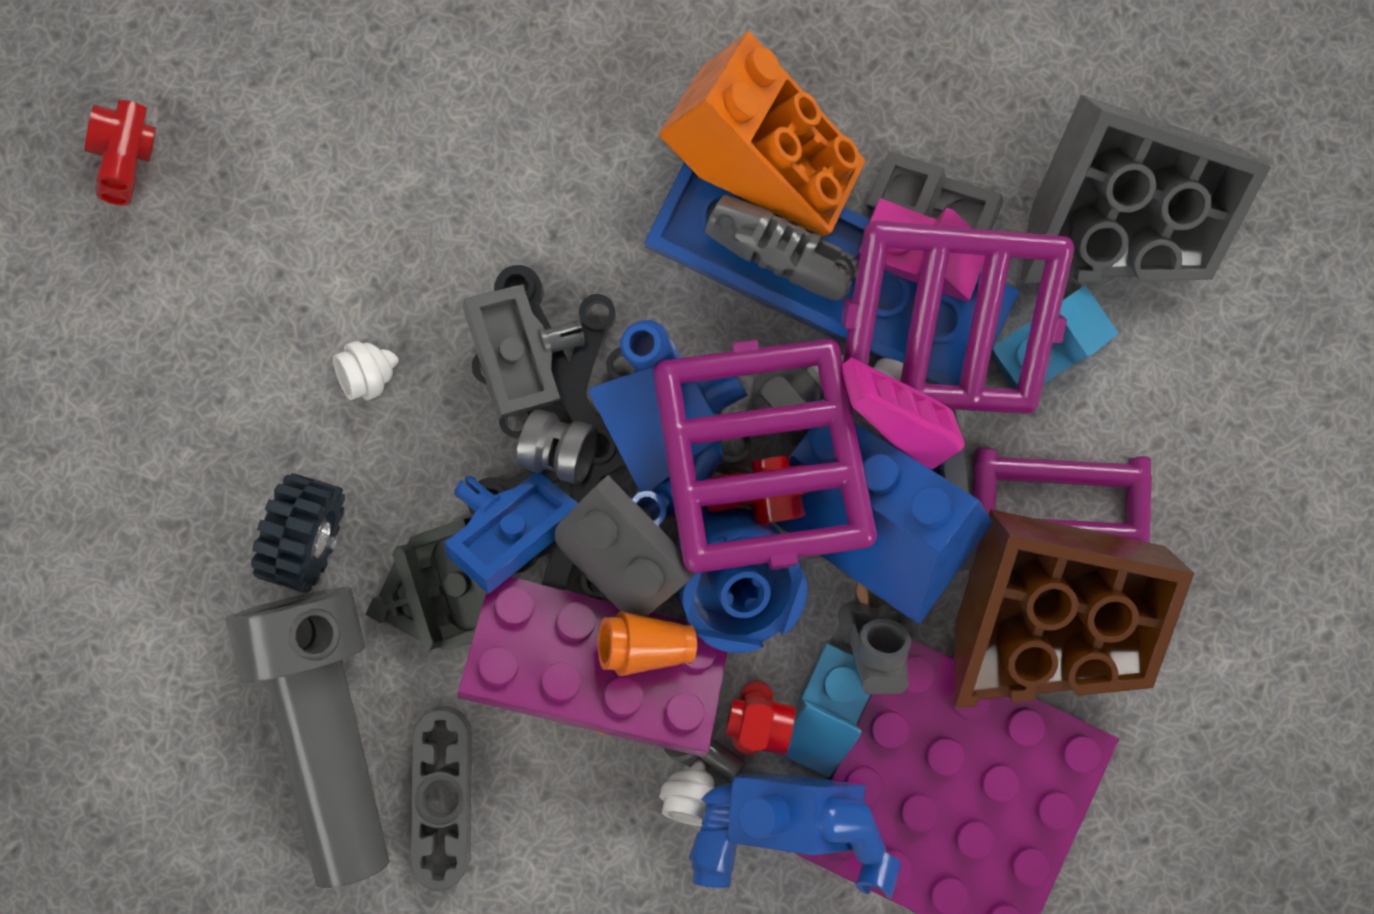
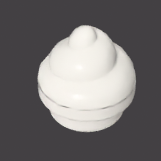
(364, 369)
(683, 794)

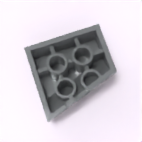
(1142, 197)

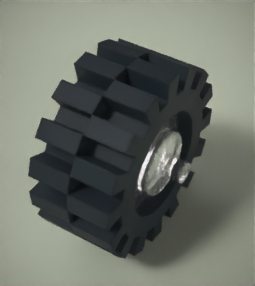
(298, 532)

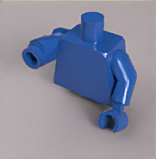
(634, 422)
(793, 817)

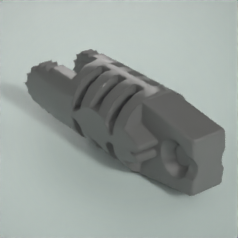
(782, 247)

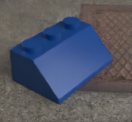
(919, 517)

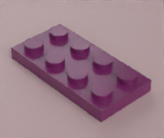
(541, 659)

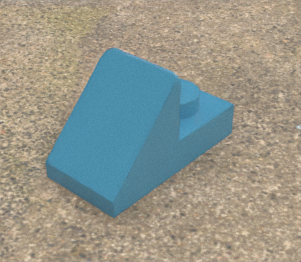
(1084, 334)
(828, 712)

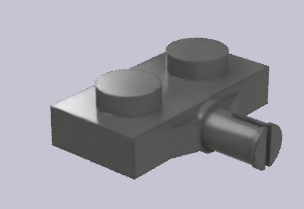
(516, 350)

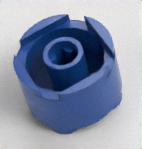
(746, 603)

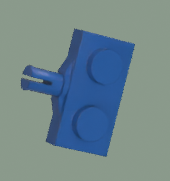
(506, 527)

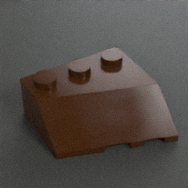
(1063, 612)

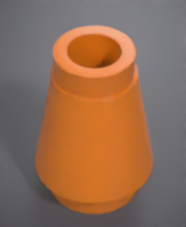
(643, 643)

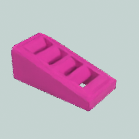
(903, 414)

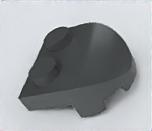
(622, 550)

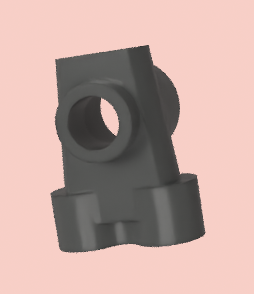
(786, 389)
(879, 645)

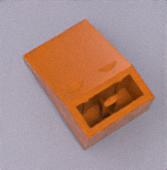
(763, 138)

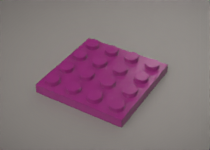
(970, 795)

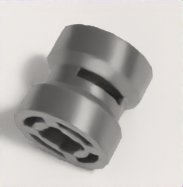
(557, 446)

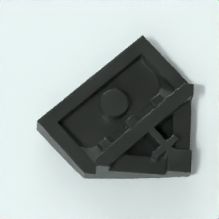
(429, 592)

